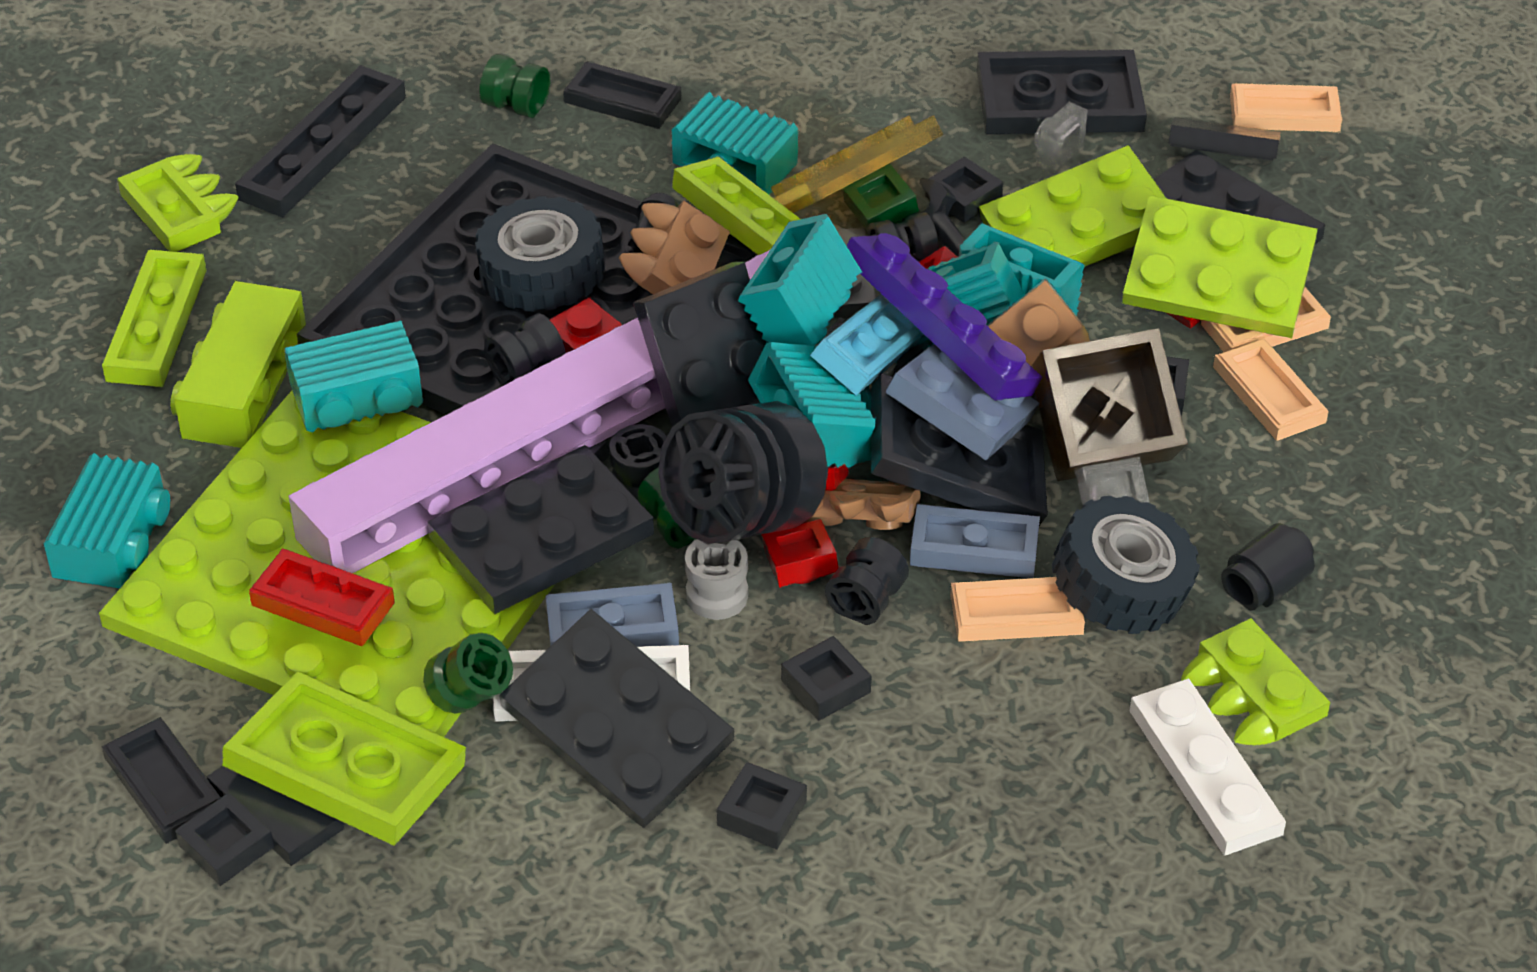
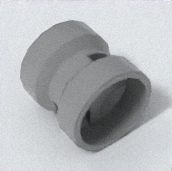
(716, 578)

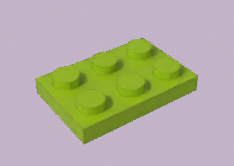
(1081, 211)
(1220, 266)
(344, 757)

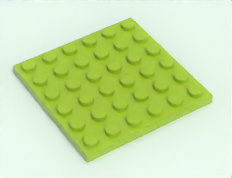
(198, 580)

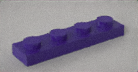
(951, 325)

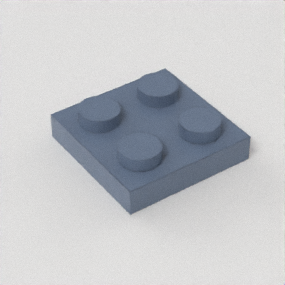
(957, 405)

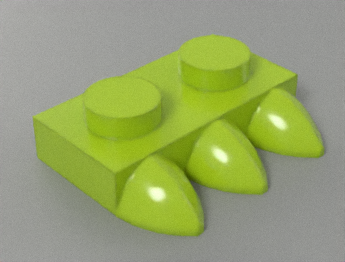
(176, 201)
(1256, 681)

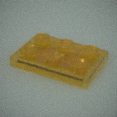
(855, 162)

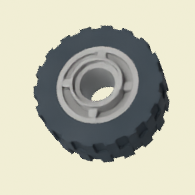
(540, 253)
(1125, 564)

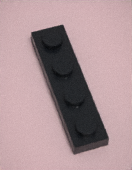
(320, 141)

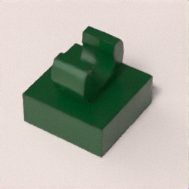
(880, 197)

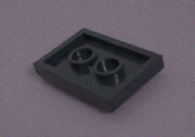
(1029, 86)
(1210, 184)
(702, 342)
(927, 459)
(540, 528)
(617, 718)

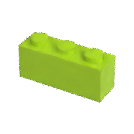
(238, 365)

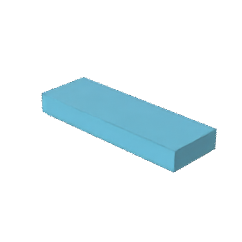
(867, 344)

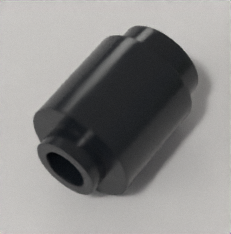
(1268, 566)

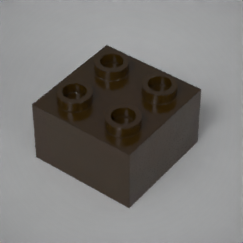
(1108, 402)

